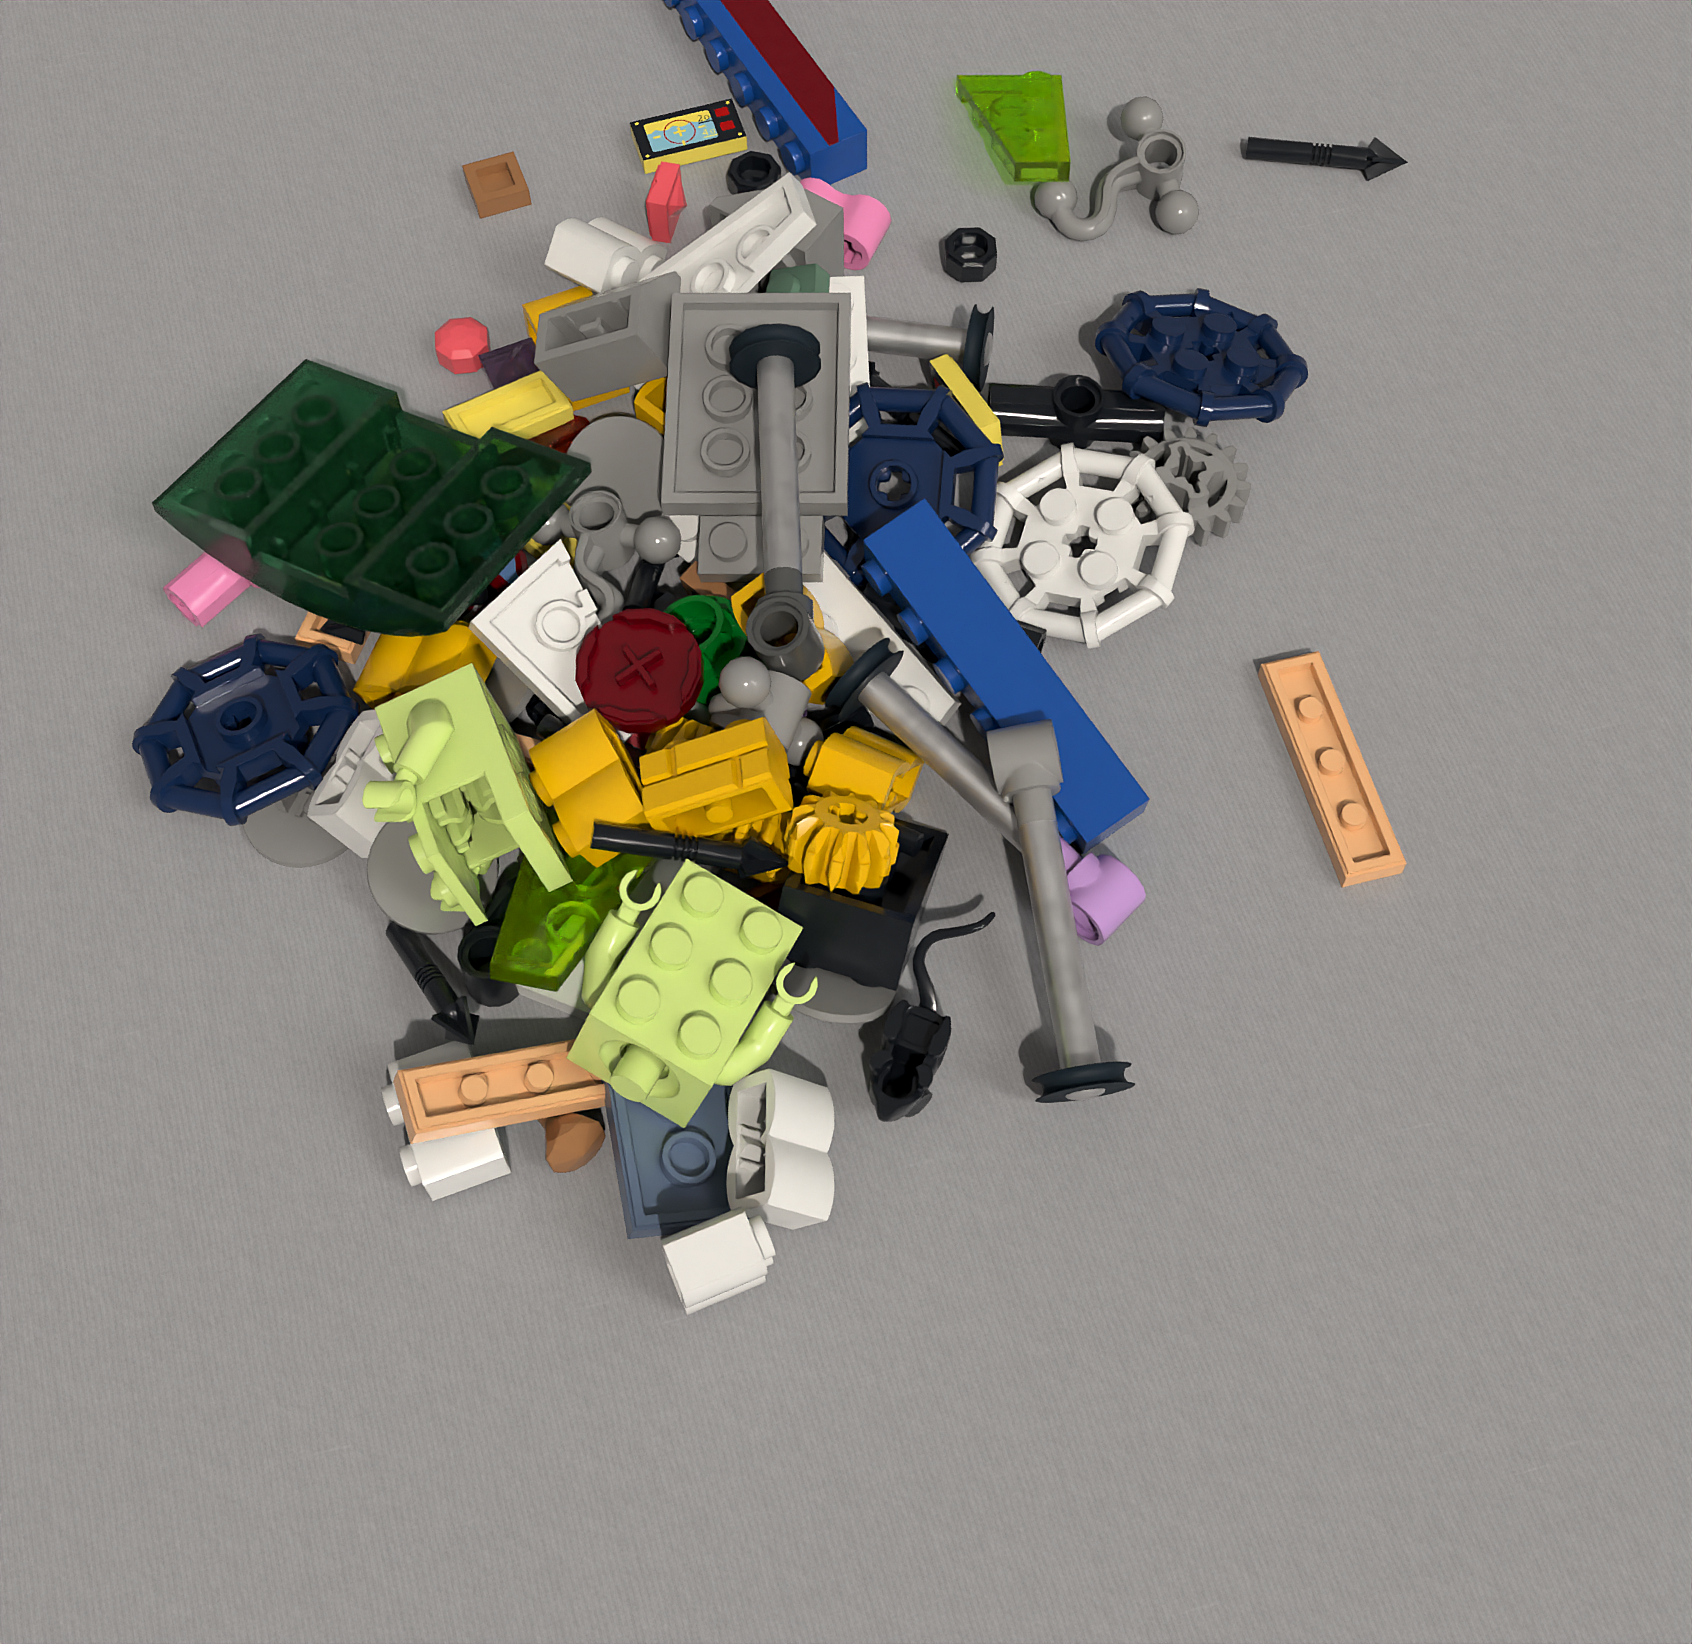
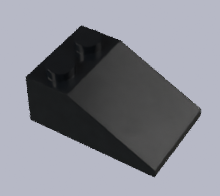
(865, 932)

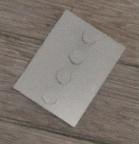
(714, 419)

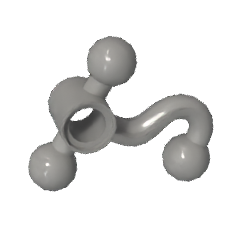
(1174, 212)
(608, 543)
(756, 692)

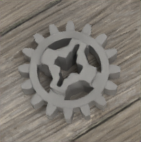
(1195, 477)

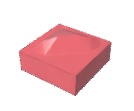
(665, 202)

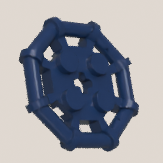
(1202, 361)
(922, 464)
(215, 748)

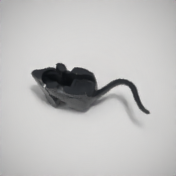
(913, 1040)

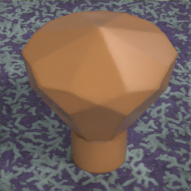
(571, 1141)

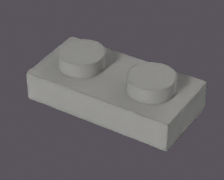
(734, 548)

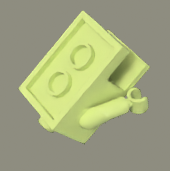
(462, 788)
(685, 992)

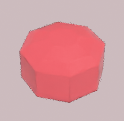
(460, 343)

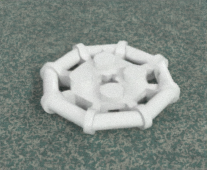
(1107, 521)

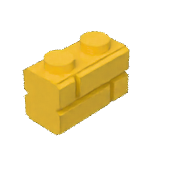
(716, 780)

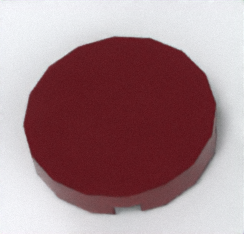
(640, 670)

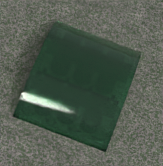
(365, 505)

